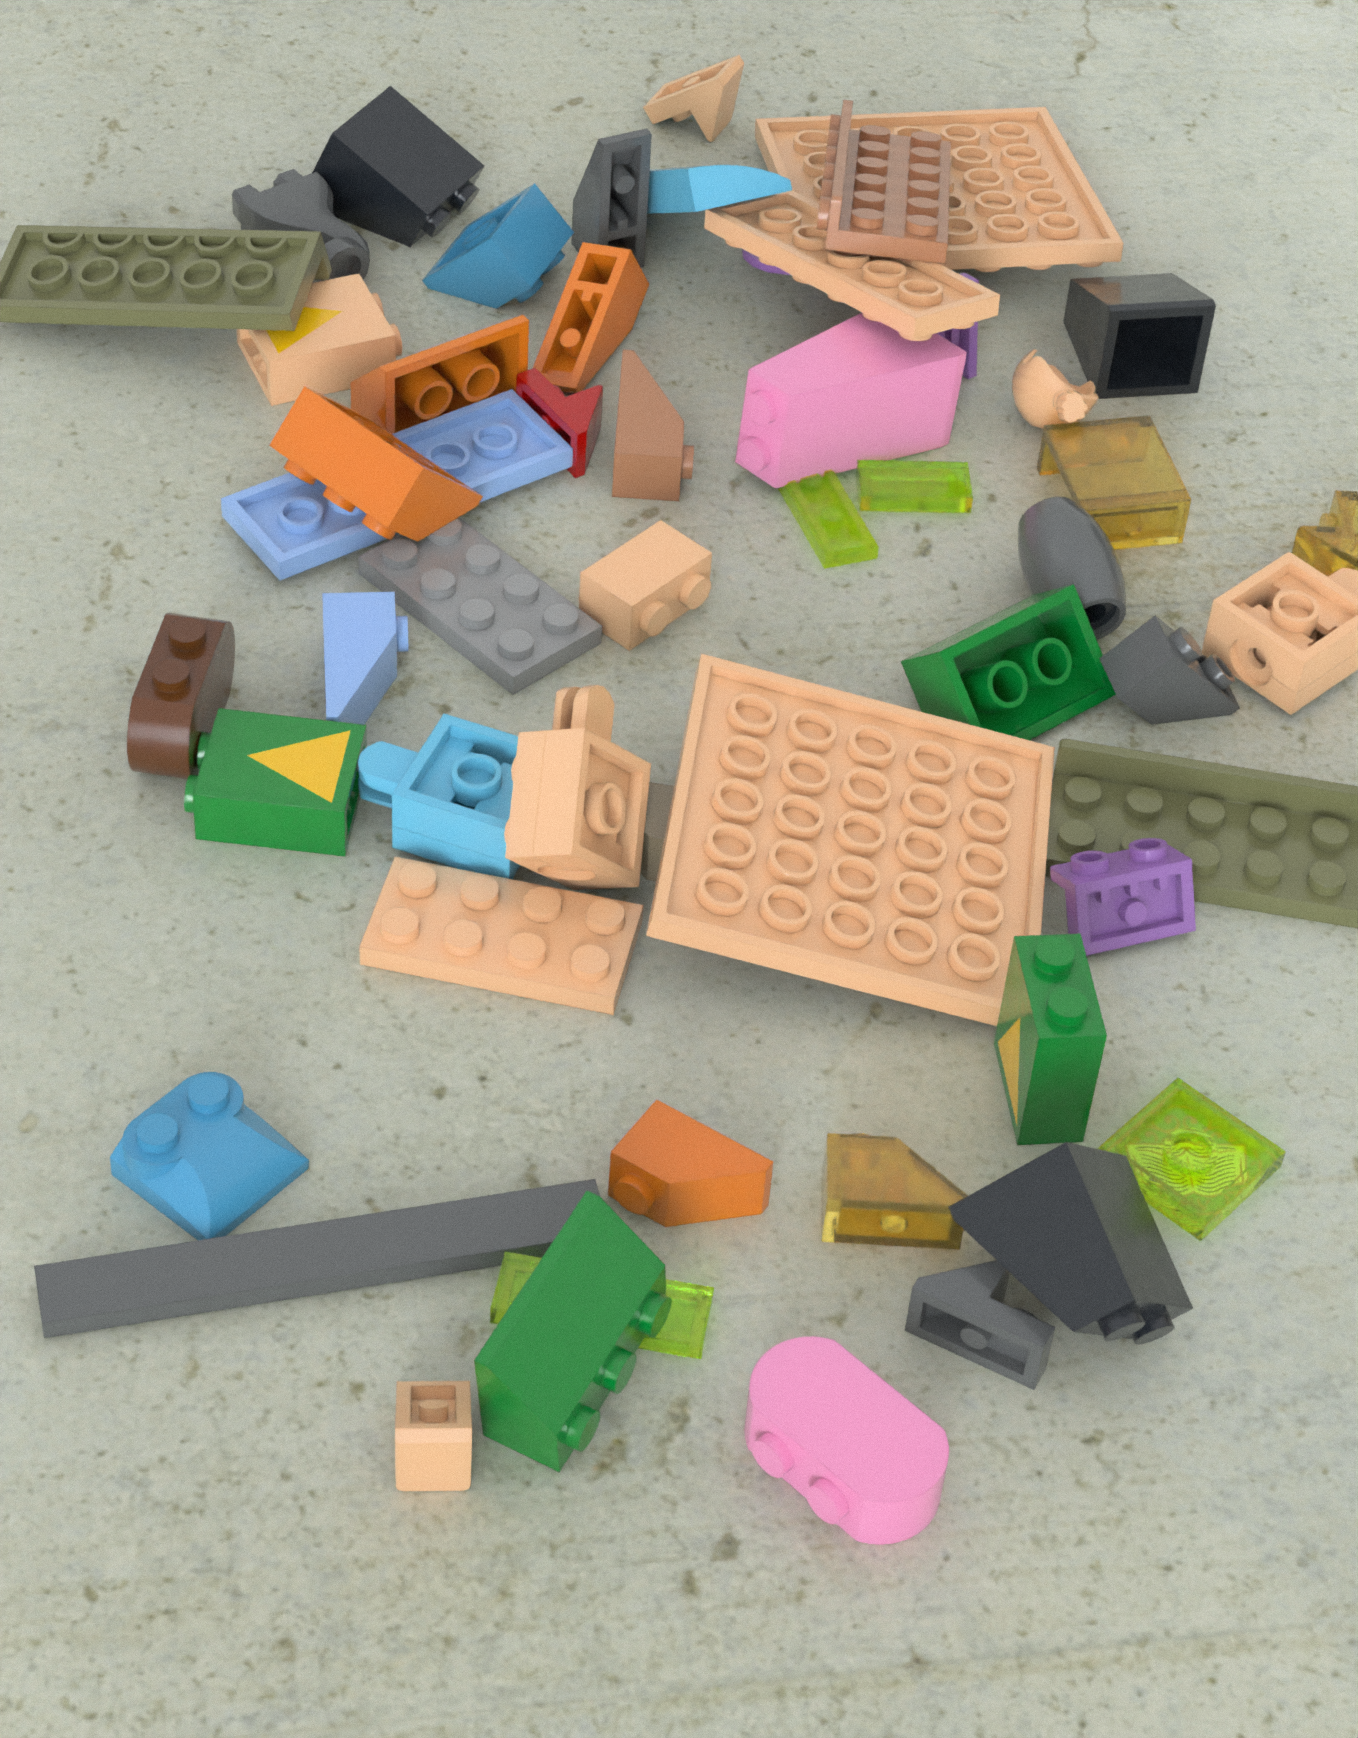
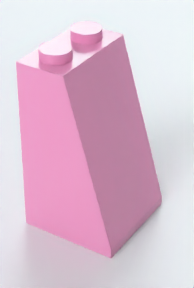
(847, 400)

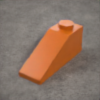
(591, 315)

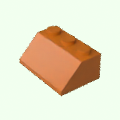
(444, 377)
(369, 469)

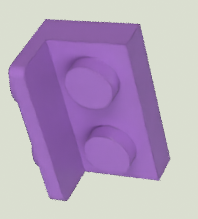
(1127, 895)

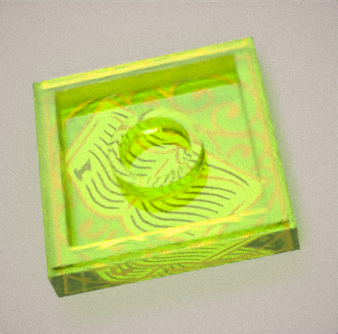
(1194, 1157)

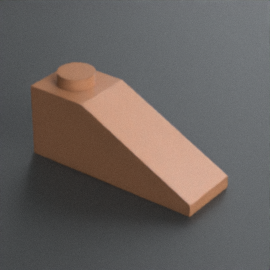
(648, 438)

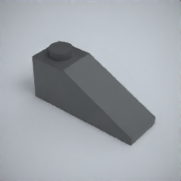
(614, 194)

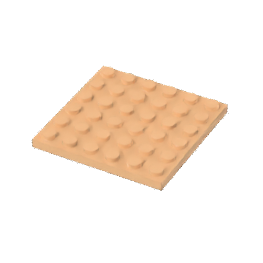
(1011, 184)
(853, 840)

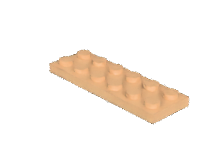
(900, 293)

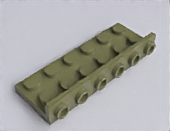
(160, 276)
(1250, 832)

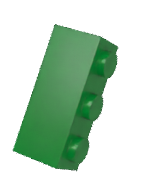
(1015, 668)
(570, 1336)

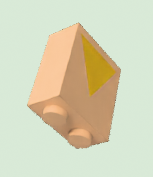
(333, 344)

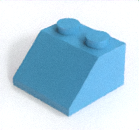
(503, 252)

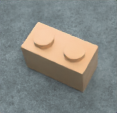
(646, 584)

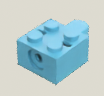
(448, 796)

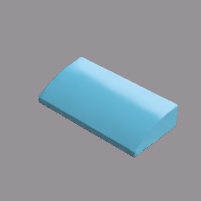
(709, 187)

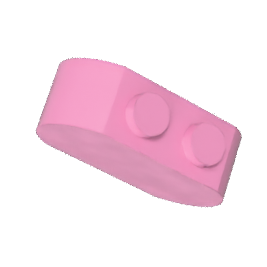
(845, 1440)

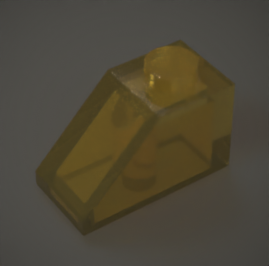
(885, 1195)

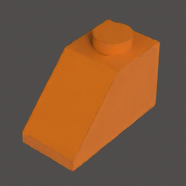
(686, 1171)

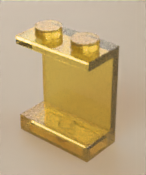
(1120, 478)

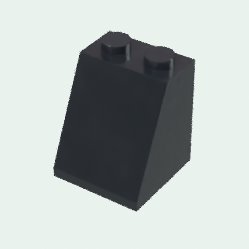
(397, 171)
(1139, 333)
(1080, 1242)

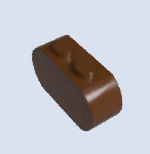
(179, 694)

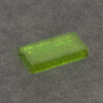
(913, 486)

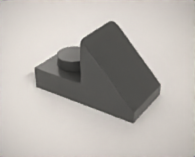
(967, 1316)

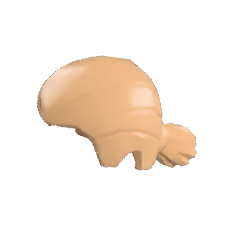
(1047, 396)

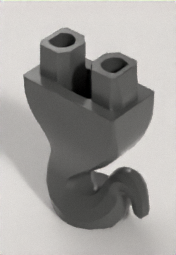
(303, 205)

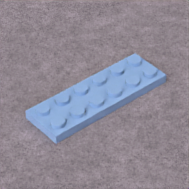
(484, 445)

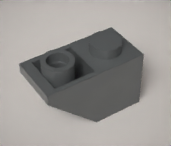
(1168, 677)

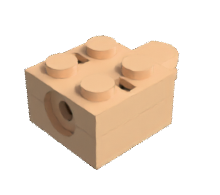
(1287, 631)
(578, 797)

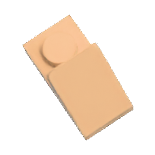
(704, 94)
(433, 1436)

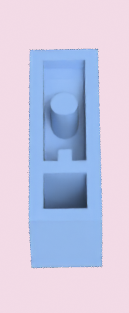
(360, 652)

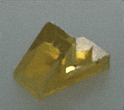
(1335, 540)

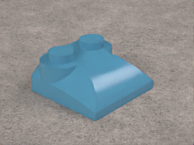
(205, 1157)

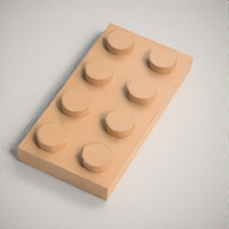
(502, 935)

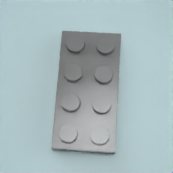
(482, 603)

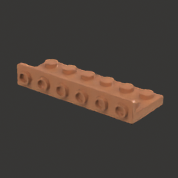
(885, 192)

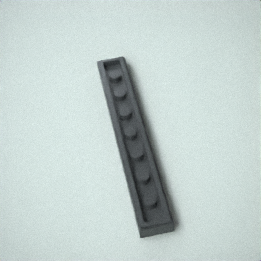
(301, 1259)

